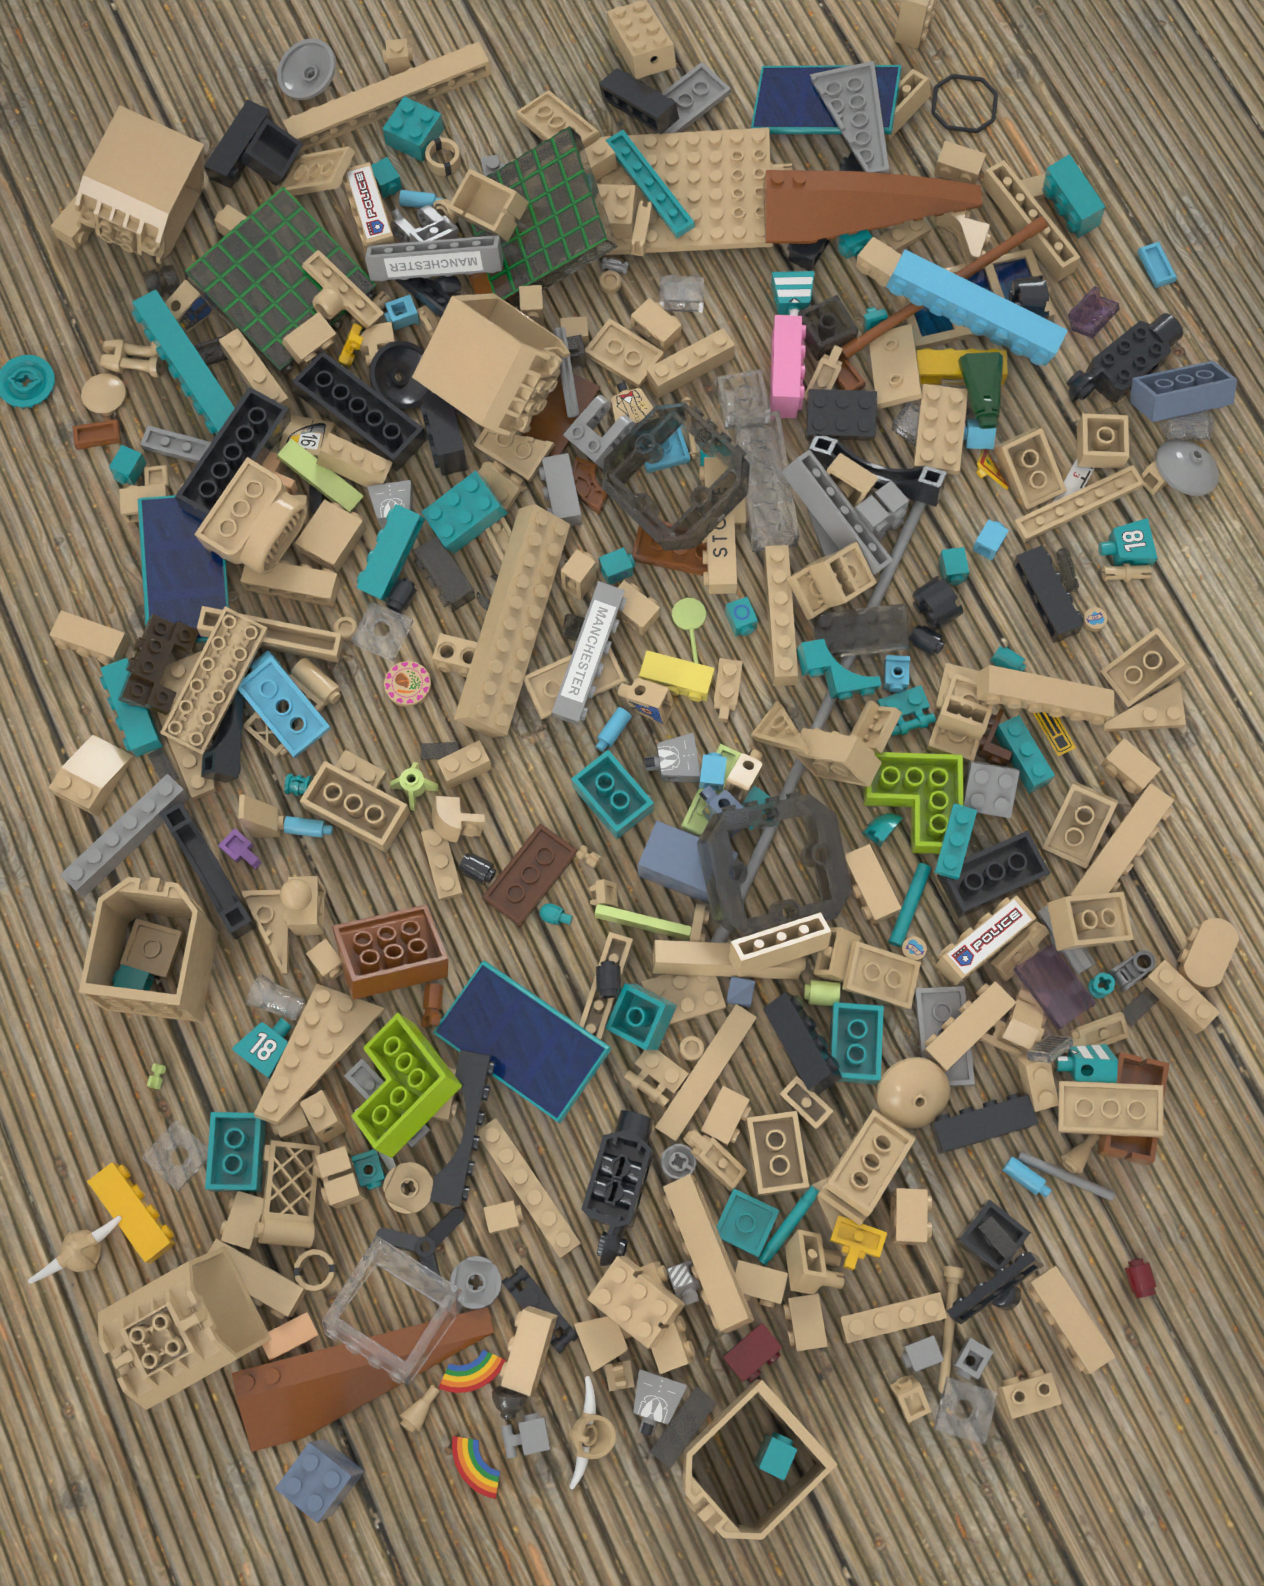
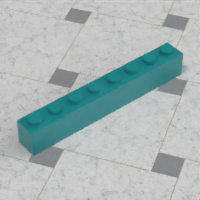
(183, 360)

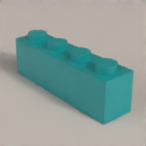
(390, 552)
(133, 720)
(775, 1455)

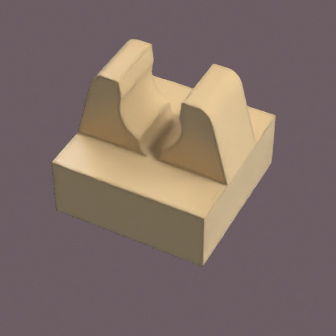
(605, 892)
(619, 1375)

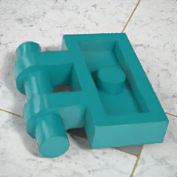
(909, 703)

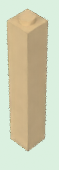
(711, 960)

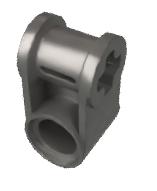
(1128, 971)

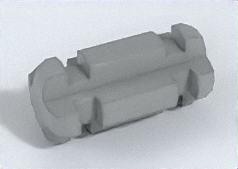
(614, 265)

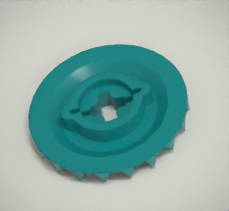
(23, 368)

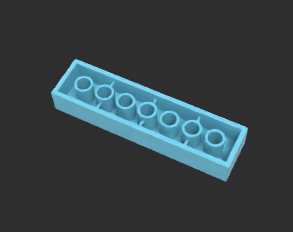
(976, 308)

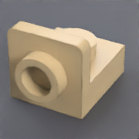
(910, 1398)

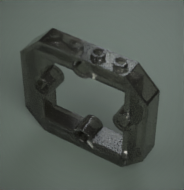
(700, 517)
(717, 859)

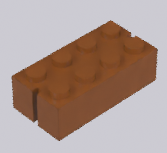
(1135, 1148)

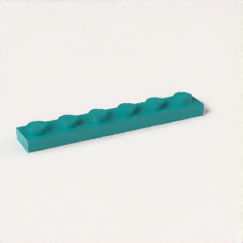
(650, 184)

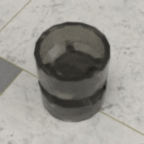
(153, 280)

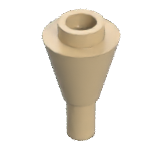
(1077, 1157)
(415, 1415)

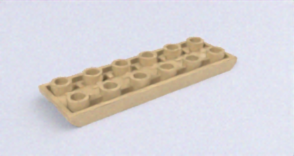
(214, 680)

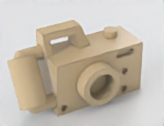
(428, 320)

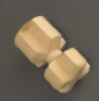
(592, 859)

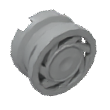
(678, 1161)

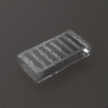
(1049, 1048)

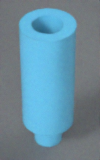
(416, 199)
(613, 728)
(306, 827)
(1026, 1177)

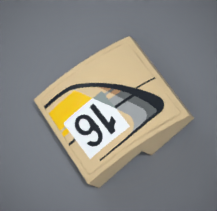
(307, 433)

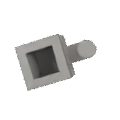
(532, 1436)

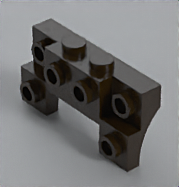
(150, 661)

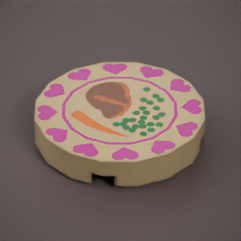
(407, 684)

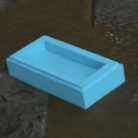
(1157, 265)

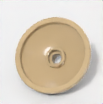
(905, 1084)

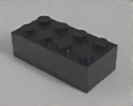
(995, 874)

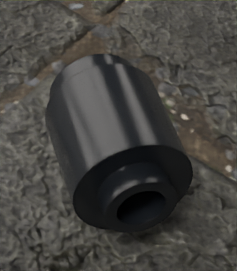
(401, 595)
(927, 640)
(477, 868)
(608, 980)

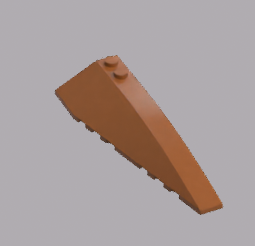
(825, 204)
(314, 1389)

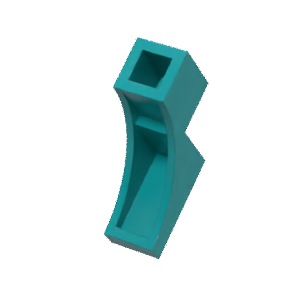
(842, 684)

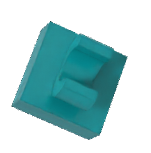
(873, 318)

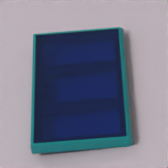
(792, 105)
(176, 567)
(531, 1042)

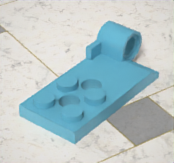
(268, 687)

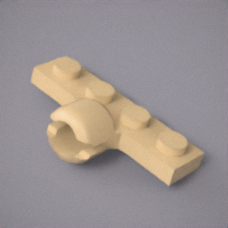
(339, 292)

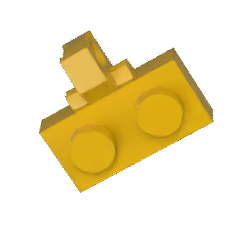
(353, 341)
(857, 1240)

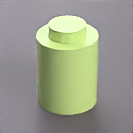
(822, 992)

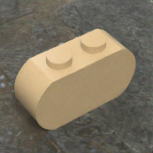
(1208, 953)

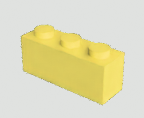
(678, 675)

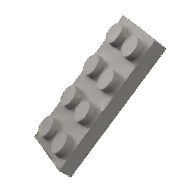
(695, 95)
(933, 1009)

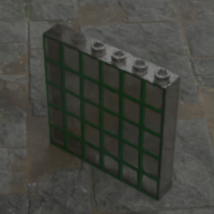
(562, 223)
(259, 278)

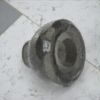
(508, 1401)

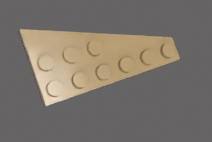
(188, 760)
(318, 1042)

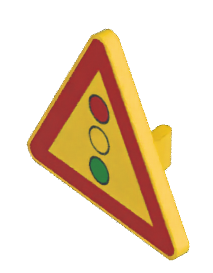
(987, 466)

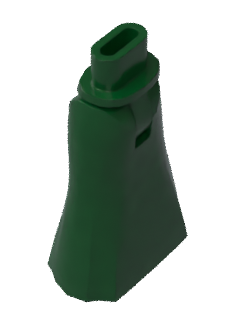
(983, 382)

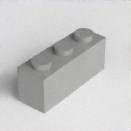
(560, 488)

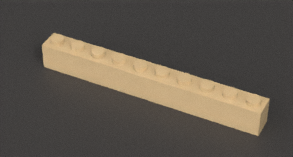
(382, 98)

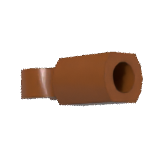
(432, 1004)

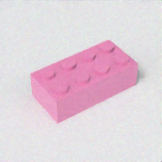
(787, 365)

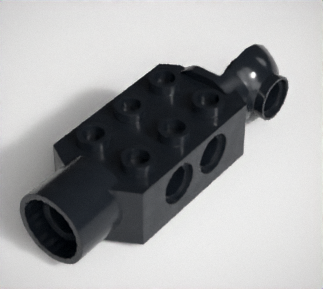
(1132, 355)
(619, 1182)

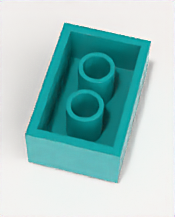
(1073, 196)
(464, 512)
(612, 794)
(857, 1041)
(235, 1152)

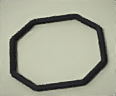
(964, 77)

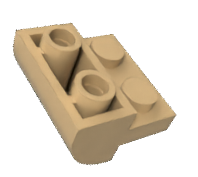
(876, 725)

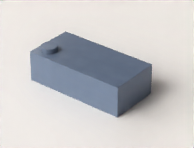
(1183, 391)

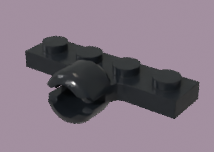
(433, 293)
(998, 1291)

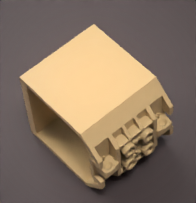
(141, 185)
(491, 362)
(107, 940)
(180, 1328)
(709, 1510)

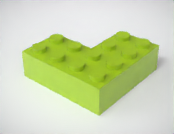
(925, 784)
(413, 1089)

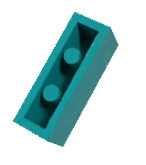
(1026, 754)

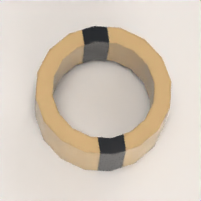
(446, 168)
(332, 1270)

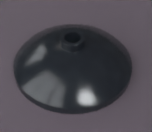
(400, 359)

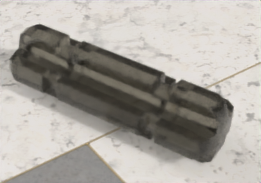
(1067, 569)

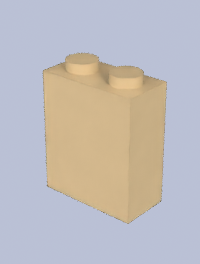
(330, 535)

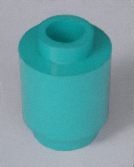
(1008, 659)

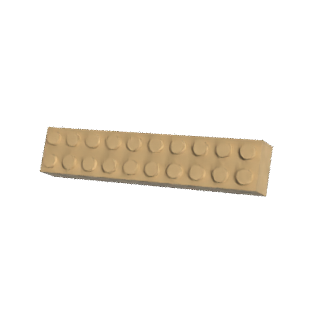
(512, 622)

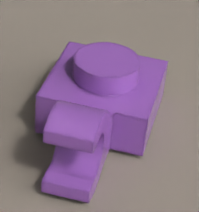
(238, 847)

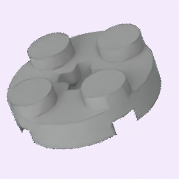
(488, 1274)

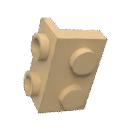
(502, 483)

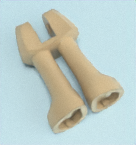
(118, 360)

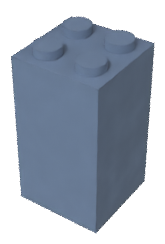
(674, 862)
(319, 1480)

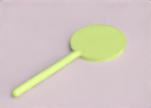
(689, 615)

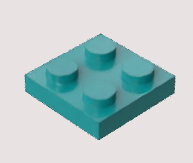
(746, 1222)

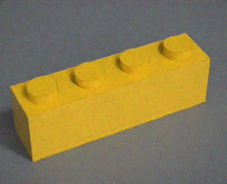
(944, 364)
(138, 1219)

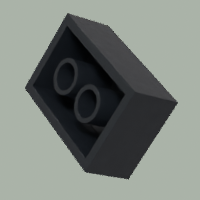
(841, 414)
(443, 435)

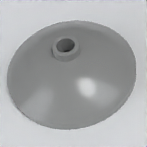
(306, 69)
(1187, 467)

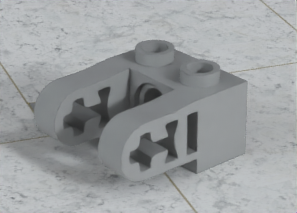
(434, 227)
(590, 443)

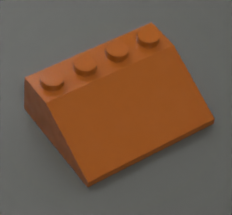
(390, 951)

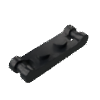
(535, 1297)

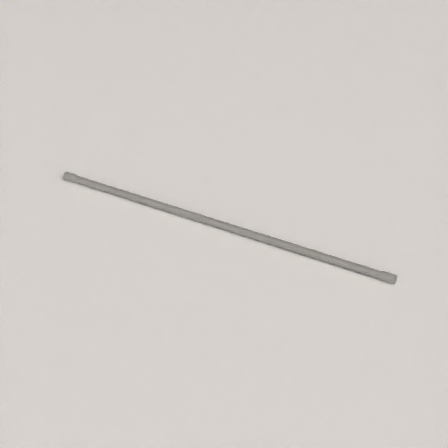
(721, 934)

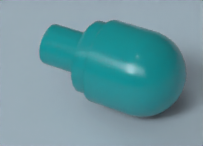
(554, 914)

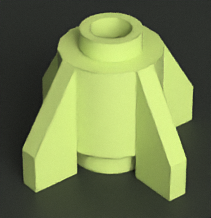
(415, 788)

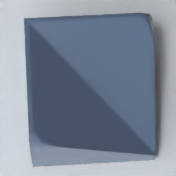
(740, 992)

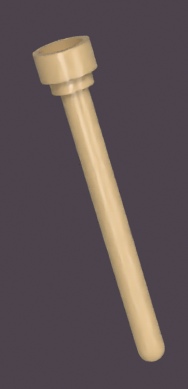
(953, 1277)

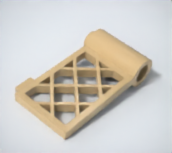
(316, 687)
(287, 1228)

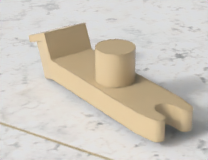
(641, 229)

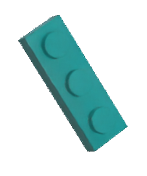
(955, 841)

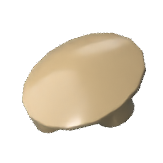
(103, 394)

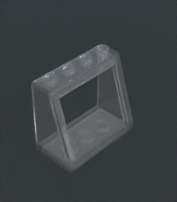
(417, 1277)

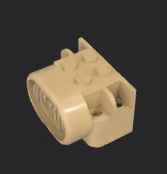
(253, 519)

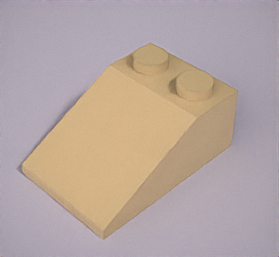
(1030, 467)
(1145, 668)
(91, 774)
(1080, 824)
(1090, 920)

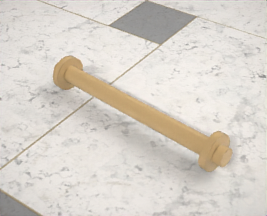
(694, 453)

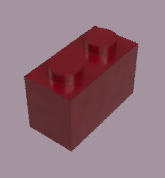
(752, 1353)

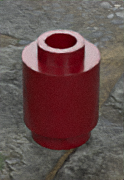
(1140, 1278)

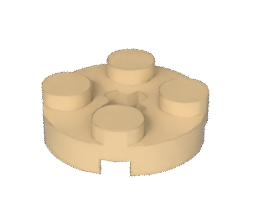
(396, 1194)

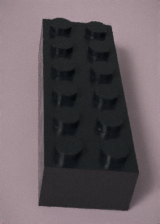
(359, 410)
(249, 433)

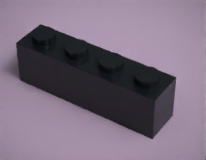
(639, 100)
(224, 162)
(1048, 594)
(802, 1042)
(983, 1124)

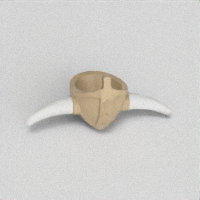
(78, 1251)
(590, 1435)

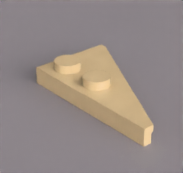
(268, 914)

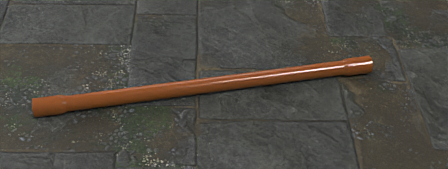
(1026, 233)

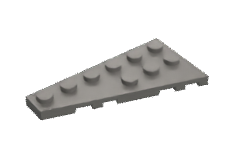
(855, 106)

